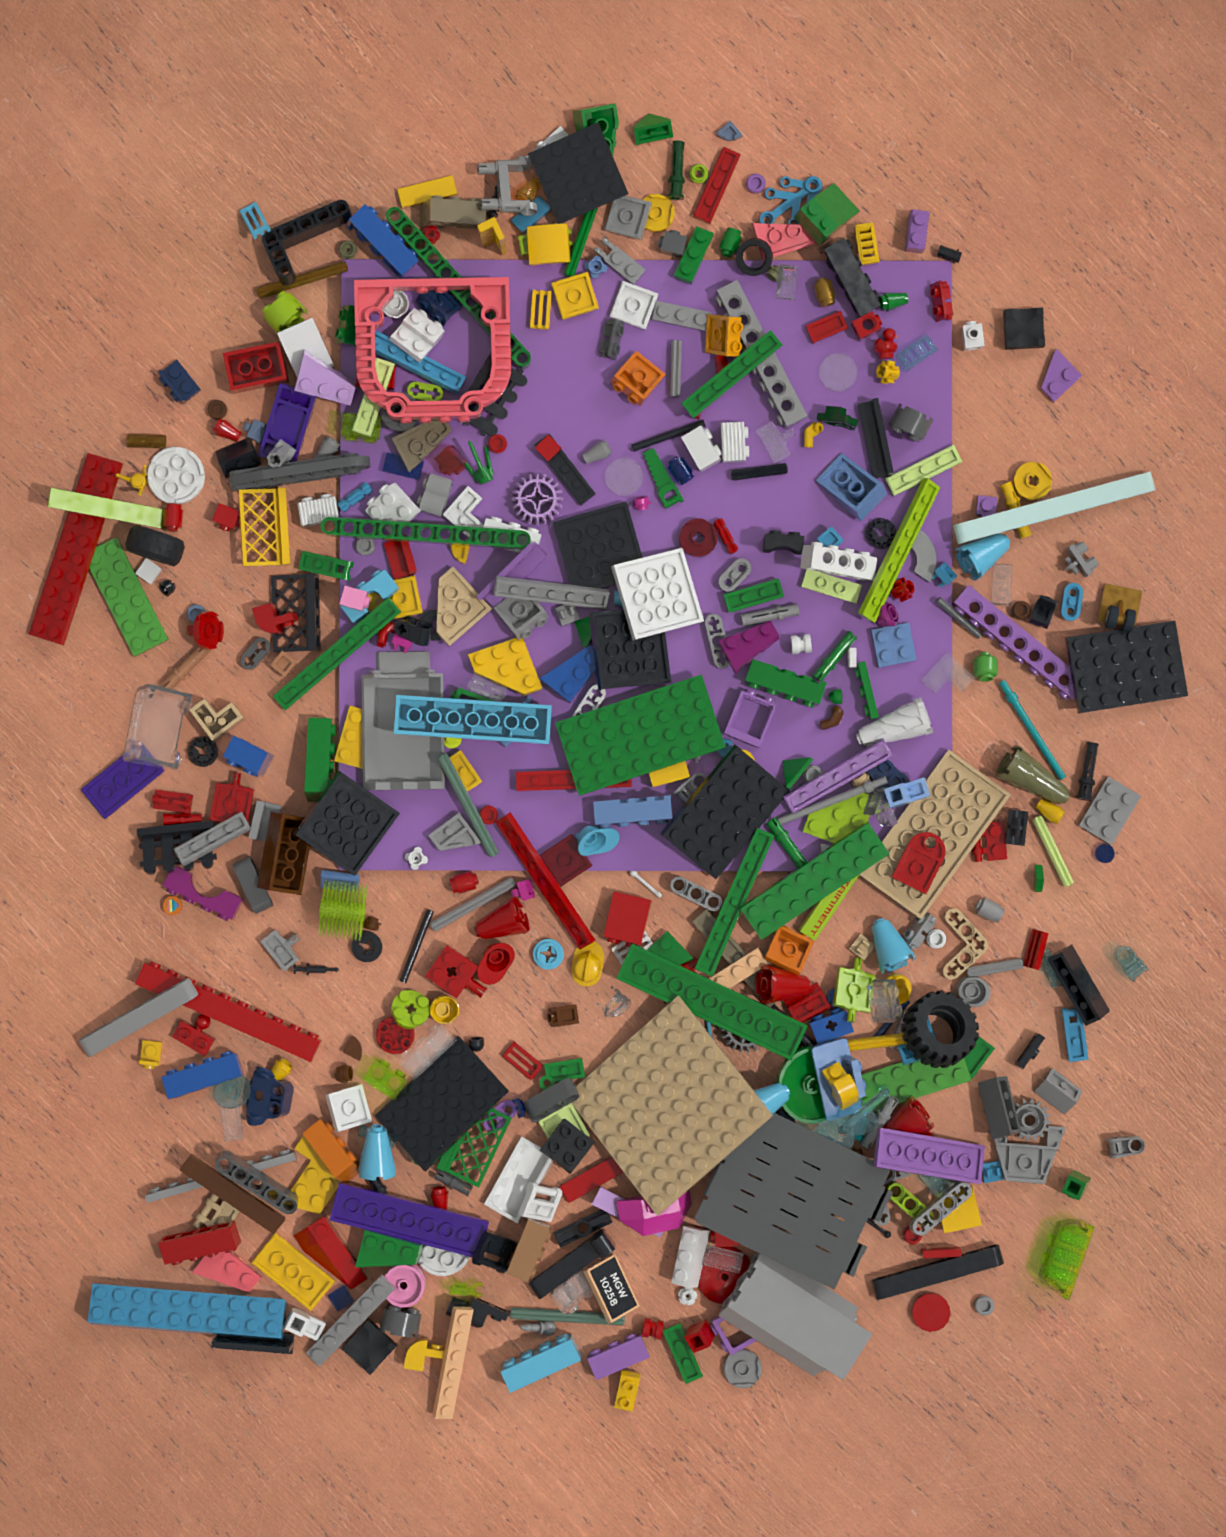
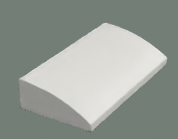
(524, 1166)

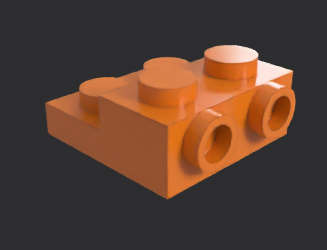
(637, 378)
(789, 949)

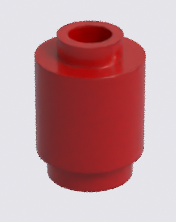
(173, 517)
(464, 882)

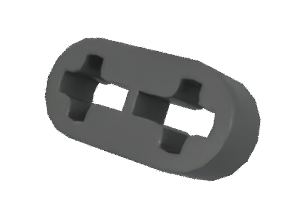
(252, 650)

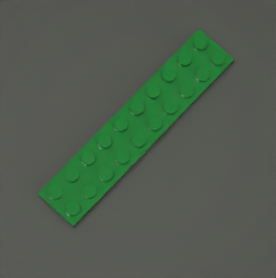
(712, 1001)

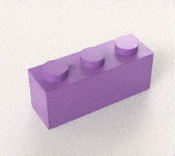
(617, 1355)

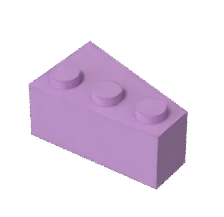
(323, 381)

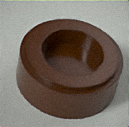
(217, 409)

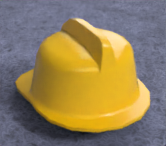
(587, 964)

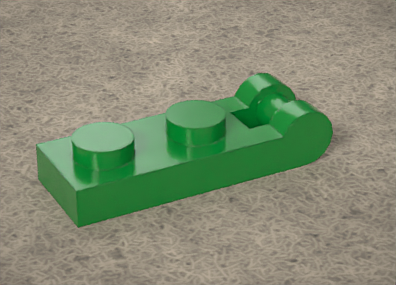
(325, 565)

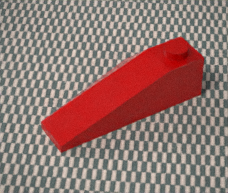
(327, 1248)

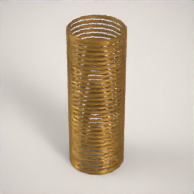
(148, 439)

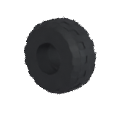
(154, 545)

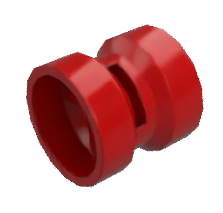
(657, 1329)

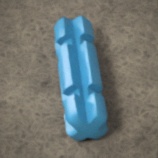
(354, 497)

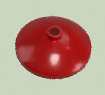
(712, 1284)

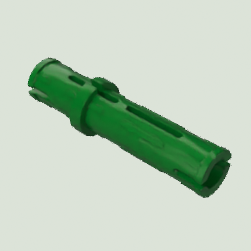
(836, 654)
(782, 836)

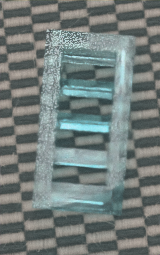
(904, 362)

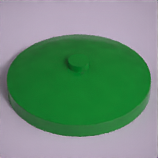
(801, 1080)

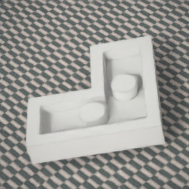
(460, 511)

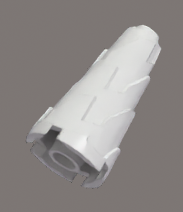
(903, 723)

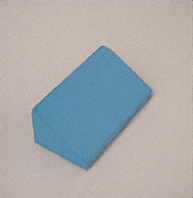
(522, 222)

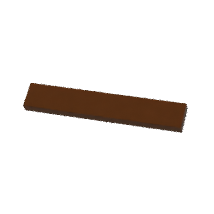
(232, 1194)

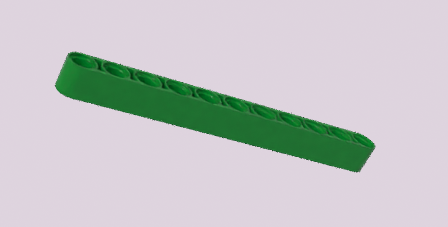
(443, 264)
(417, 528)

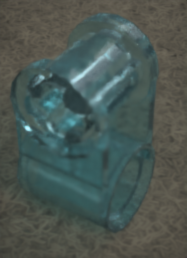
(1132, 965)

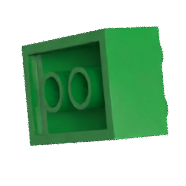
(826, 213)

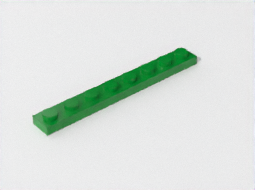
(337, 653)
(735, 898)

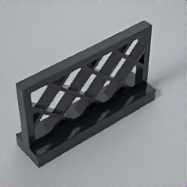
(312, 608)
(254, 1344)

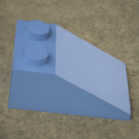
(852, 486)

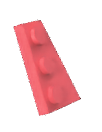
(782, 237)
(228, 1270)

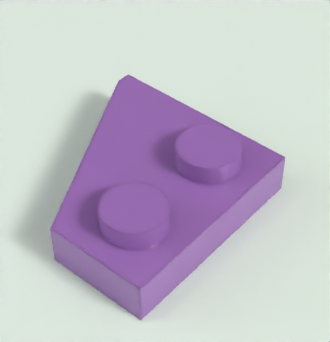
(1059, 376)

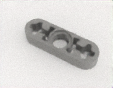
(709, 628)

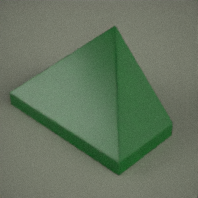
(652, 129)
(584, 631)
(793, 769)

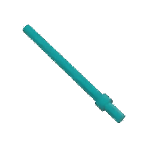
(1012, 698)

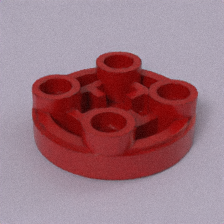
(394, 1038)

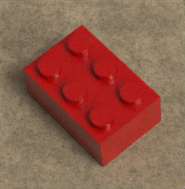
(255, 367)

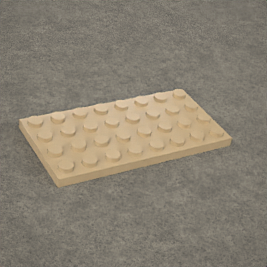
(957, 811)

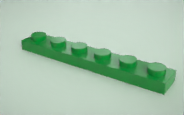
(731, 374)

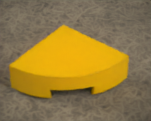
(460, 552)

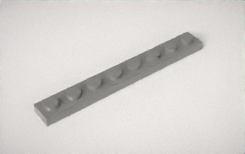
(176, 1188)

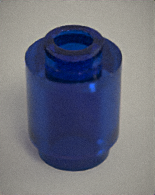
(680, 470)

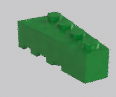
(785, 683)
(319, 757)

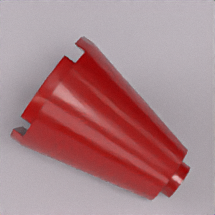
(503, 921)
(779, 984)
(910, 1118)

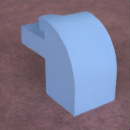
(907, 793)

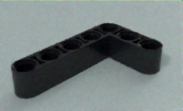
(301, 234)
(597, 1245)

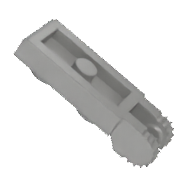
(620, 262)

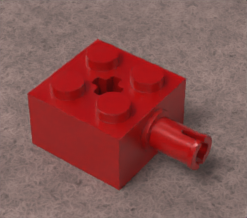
(456, 983)

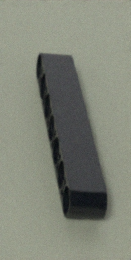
(937, 1272)

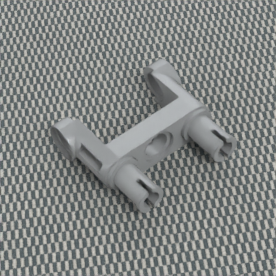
(503, 202)

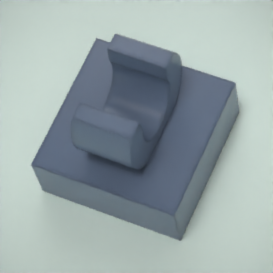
(255, 430)

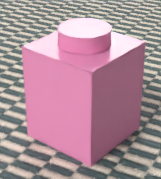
(355, 599)

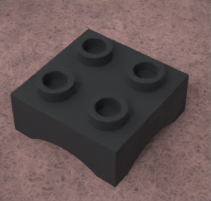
(1024, 328)
(776, 541)
(567, 1146)
(369, 1346)

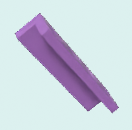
(518, 568)

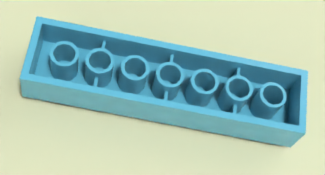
(472, 719)

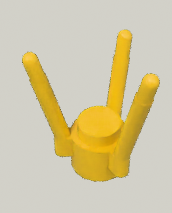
(138, 480)

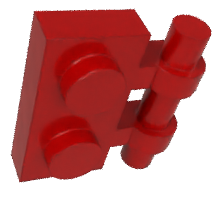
(995, 843)

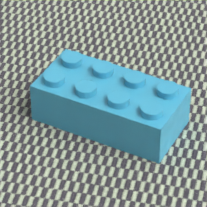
(540, 1362)

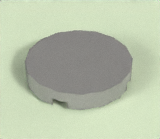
(742, 1368)

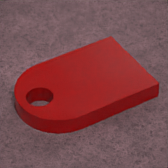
(920, 864)

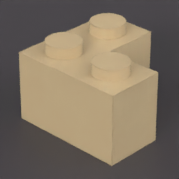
(216, 723)

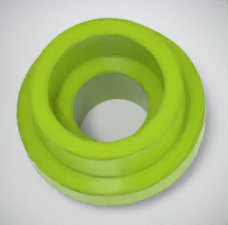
(698, 167)

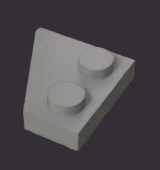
(454, 834)

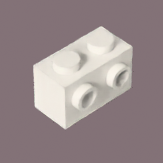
(702, 448)

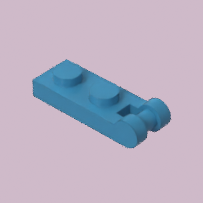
(1074, 1036)

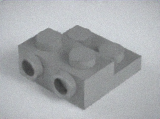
(521, 616)

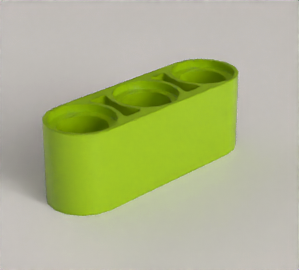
(904, 1195)

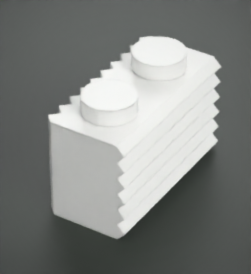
(733, 442)
(314, 511)

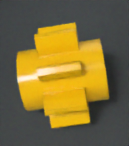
(888, 372)

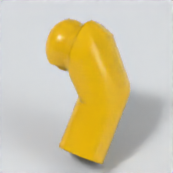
(810, 432)

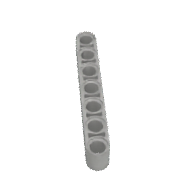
(138, 1017)

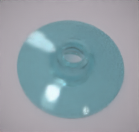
(224, 1091)

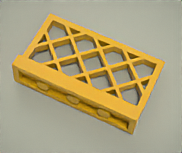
(280, 527)

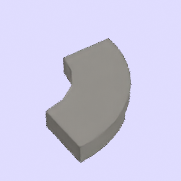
(925, 556)

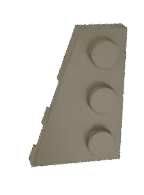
(420, 442)

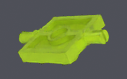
(852, 991)

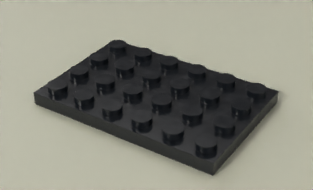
(1126, 667)
(725, 812)
(442, 1104)

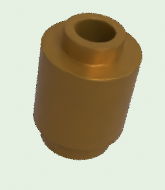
(824, 292)

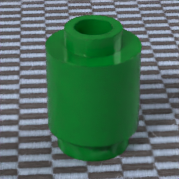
(730, 242)

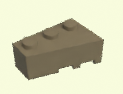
(451, 212)

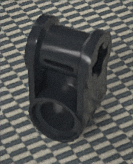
(414, 630)

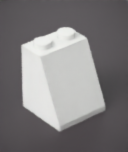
(304, 337)

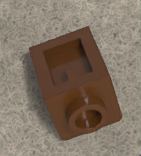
(563, 1015)

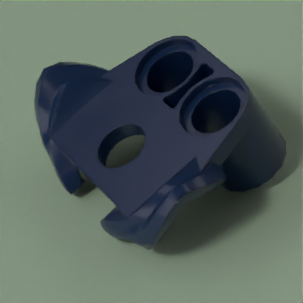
(259, 1111)

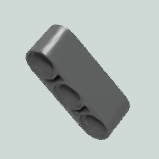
(248, 878)
(551, 1100)

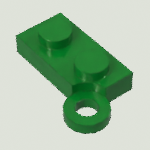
(561, 1070)

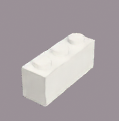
(496, 523)
(690, 1256)

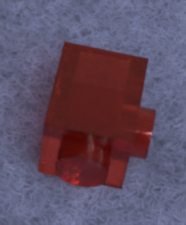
(451, 461)

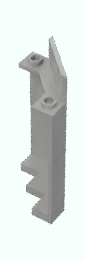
(398, 759)
(796, 1317)

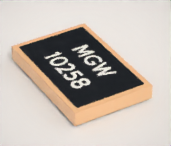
(611, 1288)

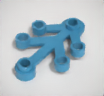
(793, 199)

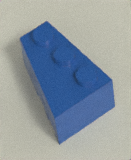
(572, 674)

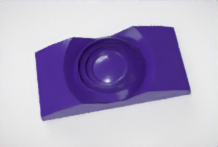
(288, 420)

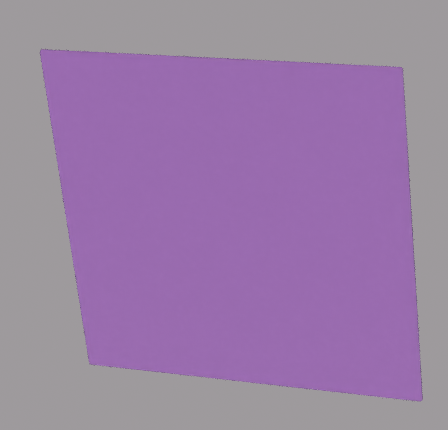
(575, 403)

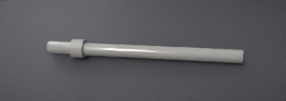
(867, 786)

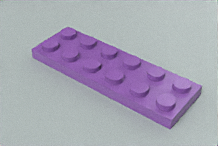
(929, 1156)

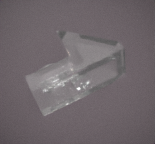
(878, 804)

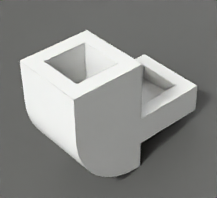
(302, 1324)

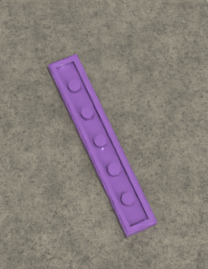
(838, 775)

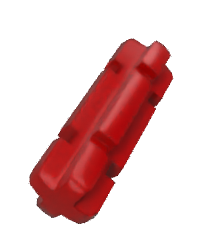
(725, 536)

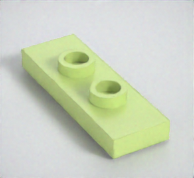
(831, 586)

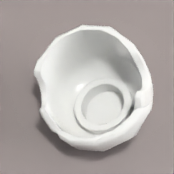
(397, 306)

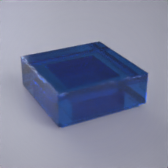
(340, 1298)

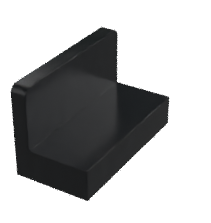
(237, 457)

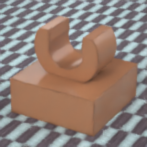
(283, 664)

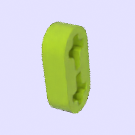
(426, 388)

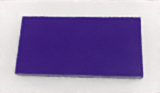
(118, 785)

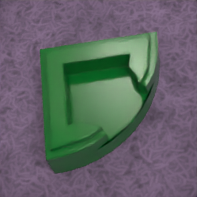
(1038, 878)

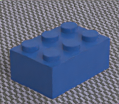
(247, 755)

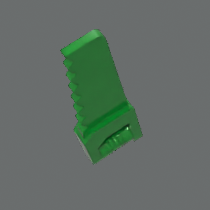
(662, 479)

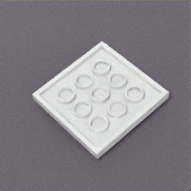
(657, 594)

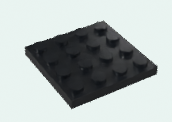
(578, 173)
(595, 543)
(621, 659)
(346, 823)

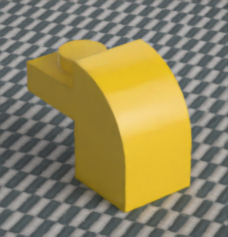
(843, 1087)
(418, 1351)

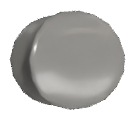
(973, 991)

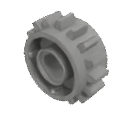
(1040, 1119)

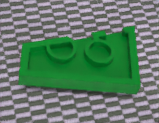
(670, 949)

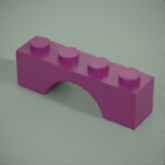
(181, 882)

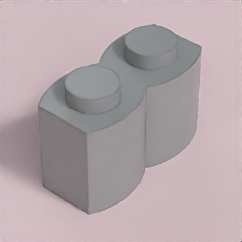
(435, 495)

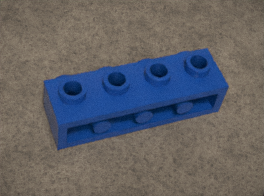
(202, 1076)

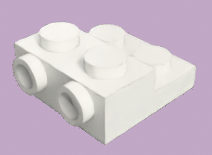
(417, 334)
(392, 506)

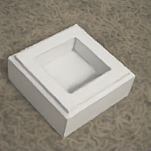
(148, 571)
(851, 658)

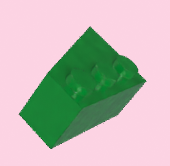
(387, 1251)

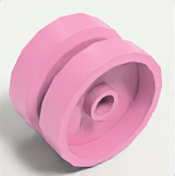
(415, 1282)

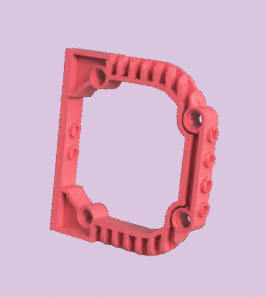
(374, 296)

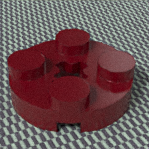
(705, 529)

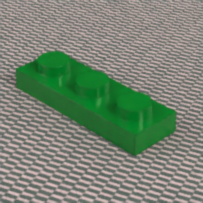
(693, 255)
(753, 595)
(866, 690)
(682, 1353)

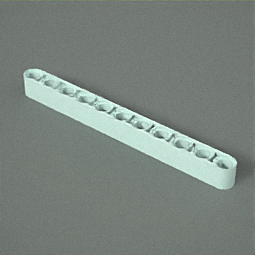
(1054, 507)

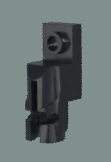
(480, 1310)

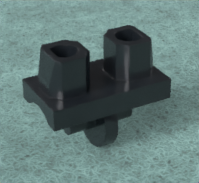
(1016, 827)

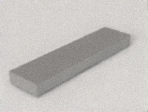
(212, 839)

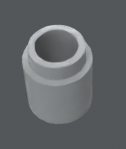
(989, 910)

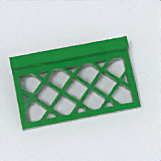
(449, 1157)

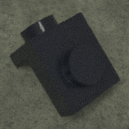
(1043, 611)

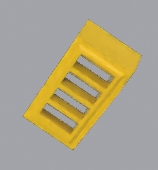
(866, 231)

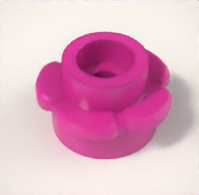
(641, 503)

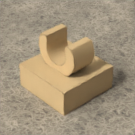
(862, 946)

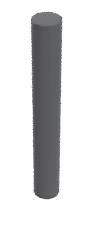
(958, 617)

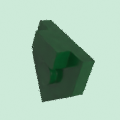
(837, 416)

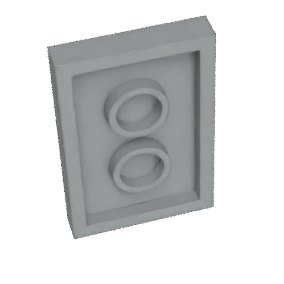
(1109, 810)

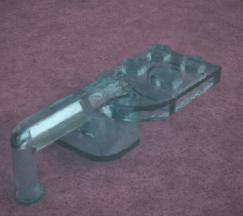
(852, 1121)

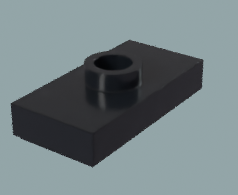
(1030, 1051)

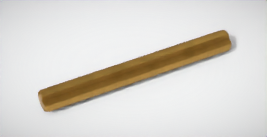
(303, 279)

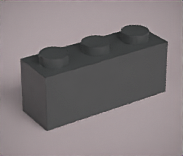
(999, 1107)

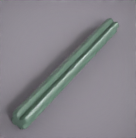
(467, 804)
(557, 1316)

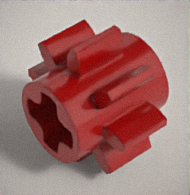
(903, 589)

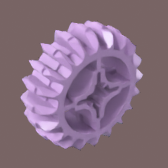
(528, 499)

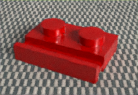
(809, 1005)

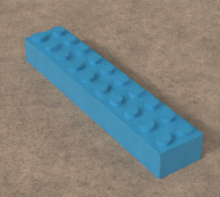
(187, 1312)

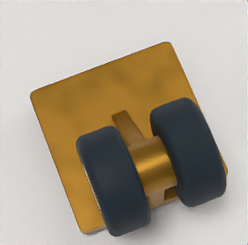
(1119, 607)

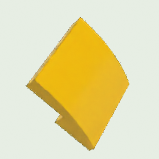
(548, 244)
(962, 1217)

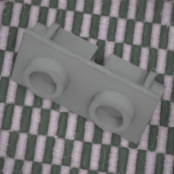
(913, 935)

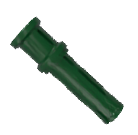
(676, 179)

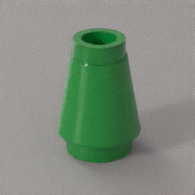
(890, 301)

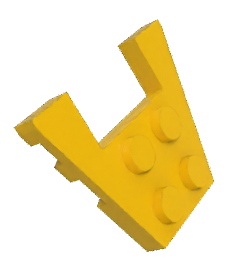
(315, 1184)

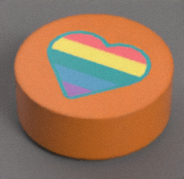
(172, 905)

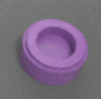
(755, 183)

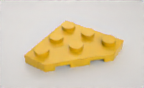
(507, 666)

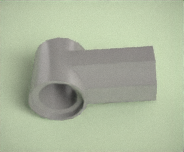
(280, 454)

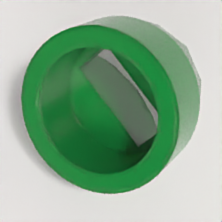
(836, 696)

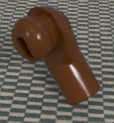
(835, 718)

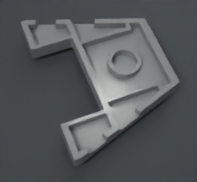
(1028, 1162)

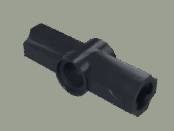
(571, 1233)

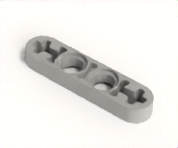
(939, 1206)

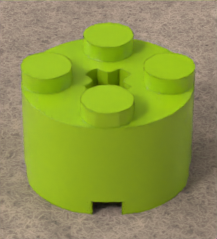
(284, 312)

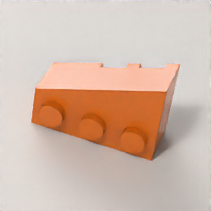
(332, 1150)

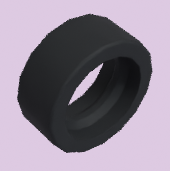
(768, 256)

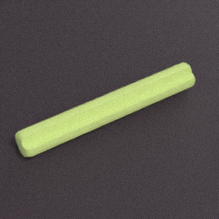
(1052, 851)

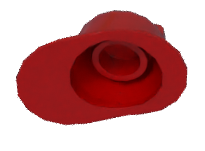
(495, 963)

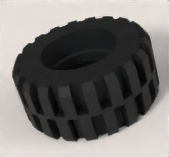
(957, 1016)

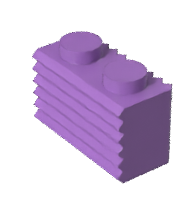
(917, 231)

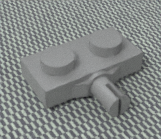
(281, 949)

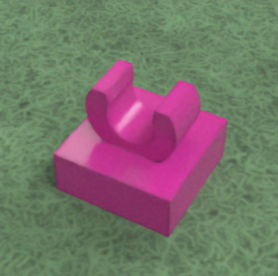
(400, 641)
(524, 890)

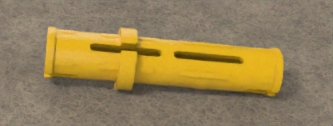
(1013, 502)

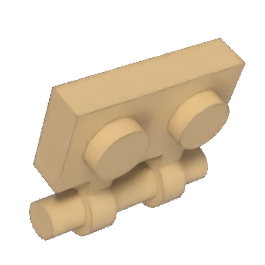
(224, 1213)

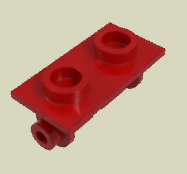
(941, 309)
(172, 801)

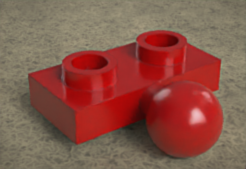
(194, 1036)

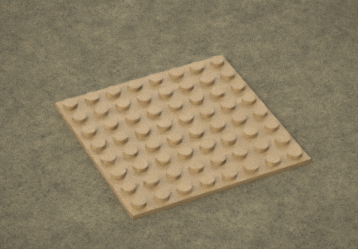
(669, 1105)

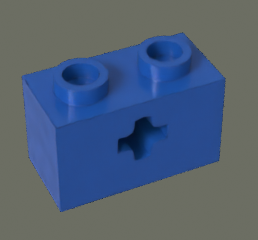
(825, 1034)

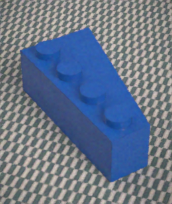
(382, 240)

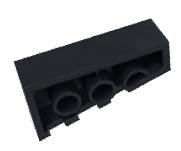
(850, 275)

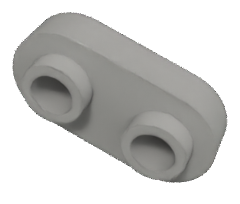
(734, 575)

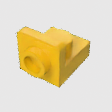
(150, 1054)

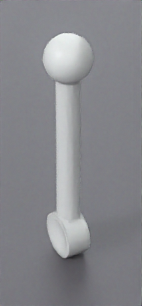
(656, 893)

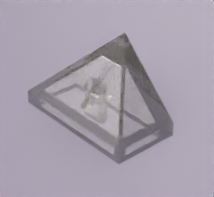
(787, 282)

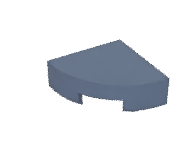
(729, 132)

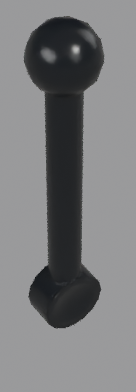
(887, 1234)

